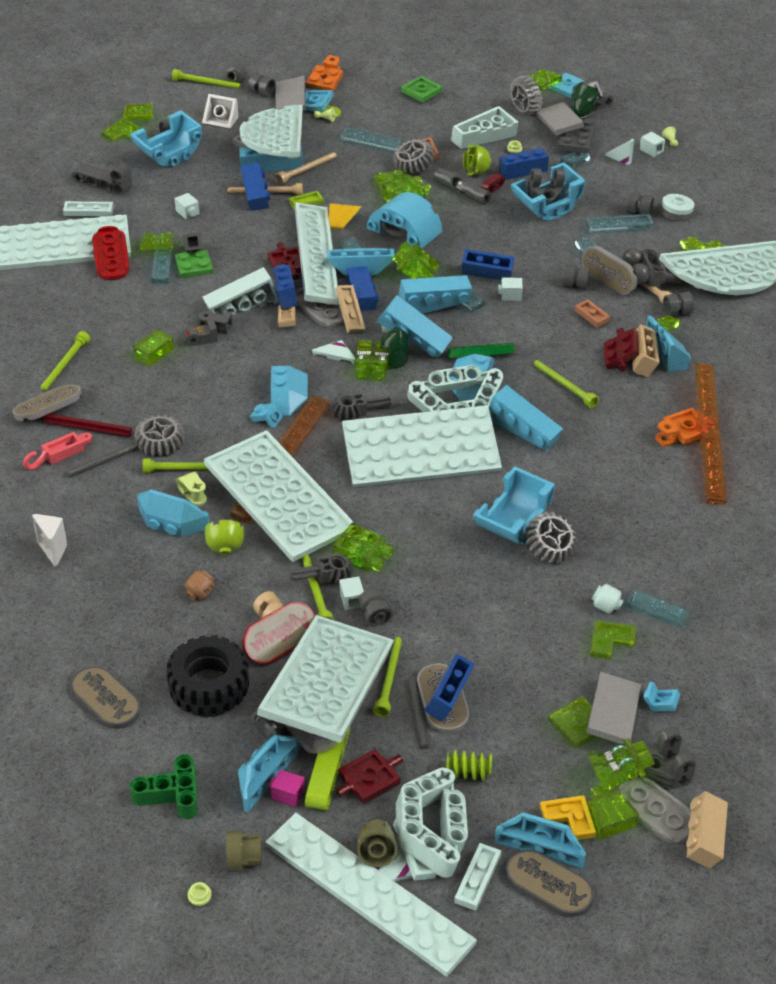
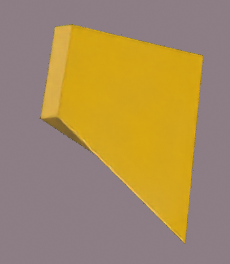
(341, 214)

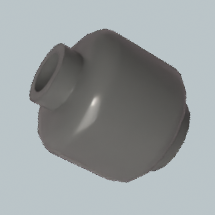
(236, 73)

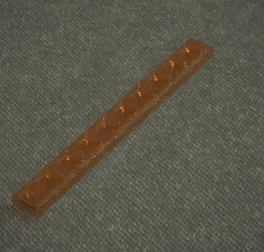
(710, 434)
(293, 439)

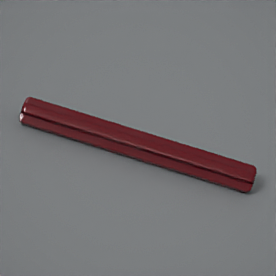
(88, 425)

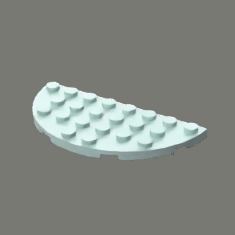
(274, 131)
(726, 269)

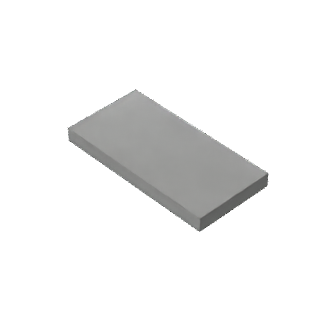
(291, 92)
(559, 118)
(613, 708)

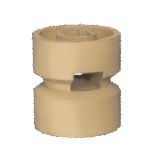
(266, 604)

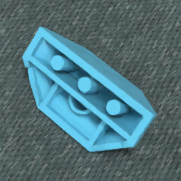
(374, 258)
(483, 362)
(288, 389)
(171, 513)
(263, 765)
(541, 835)

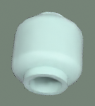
(607, 598)

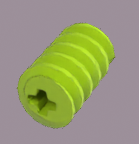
(469, 765)

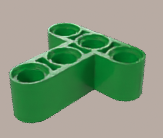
(169, 788)

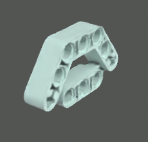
(428, 389)
(435, 852)

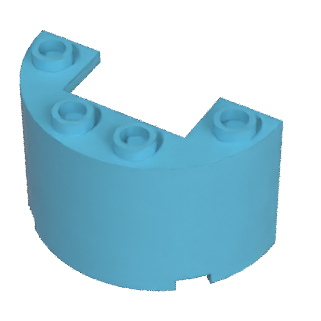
(172, 145)
(572, 190)
(410, 213)
(521, 501)

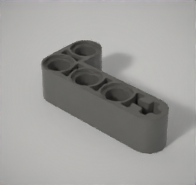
(113, 181)

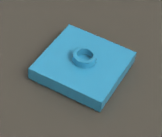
(566, 86)
(318, 99)

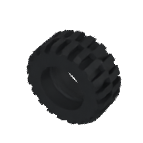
(213, 695)

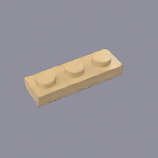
(350, 308)

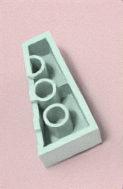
(485, 128)
(243, 294)

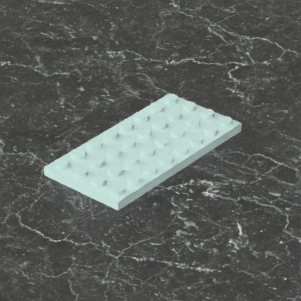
(54, 241)
(421, 446)
(279, 495)
(326, 678)

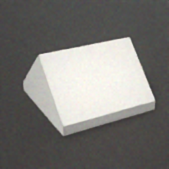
(220, 111)
(50, 536)

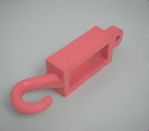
(59, 449)

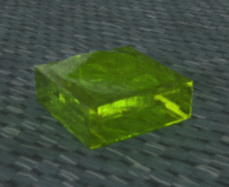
(669, 322)

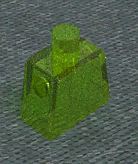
(611, 812)

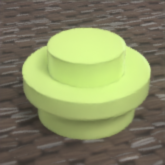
(514, 147)
(199, 894)

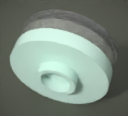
(677, 207)

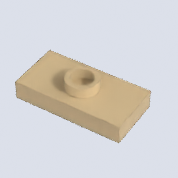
(286, 316)

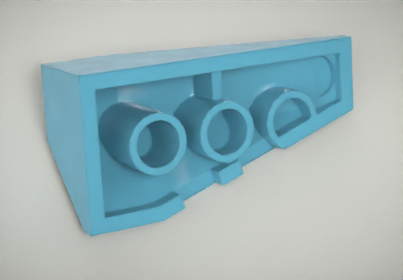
(669, 348)

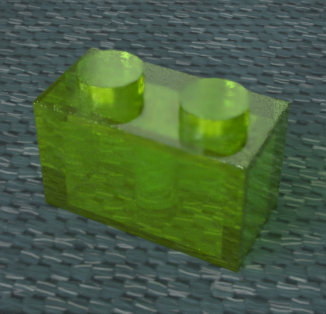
(153, 347)

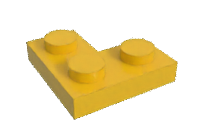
(574, 812)

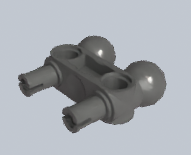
(648, 267)

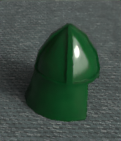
(583, 100)
(397, 344)

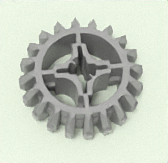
(526, 95)
(413, 156)
(159, 435)
(548, 543)

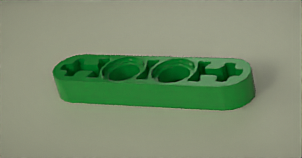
(488, 349)

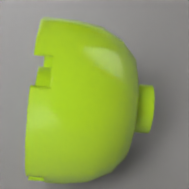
(476, 158)
(224, 537)

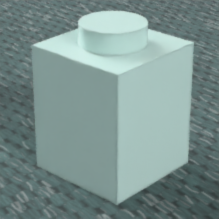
(652, 144)
(187, 206)
(510, 289)
(350, 591)

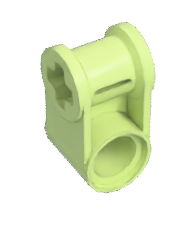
(192, 488)

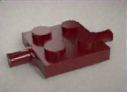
(286, 256)
(621, 349)
(369, 776)

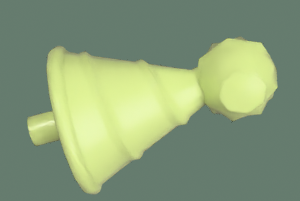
(328, 114)
(669, 134)

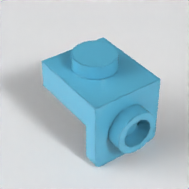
(267, 413)
(661, 699)

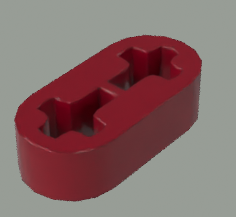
(493, 182)

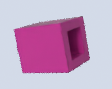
(287, 788)

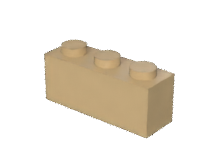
(648, 352)
(707, 829)

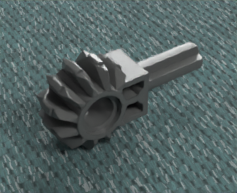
(356, 405)
(326, 569)
(267, 727)

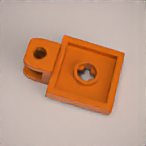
(329, 71)
(674, 428)

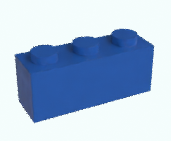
(522, 163)
(255, 186)
(487, 264)
(285, 286)
(363, 286)
(449, 687)

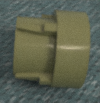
(377, 843)
(242, 850)

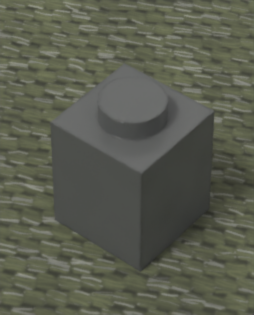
(192, 242)

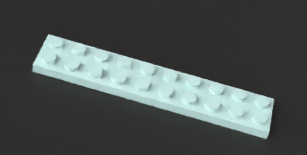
(314, 240)
(372, 894)

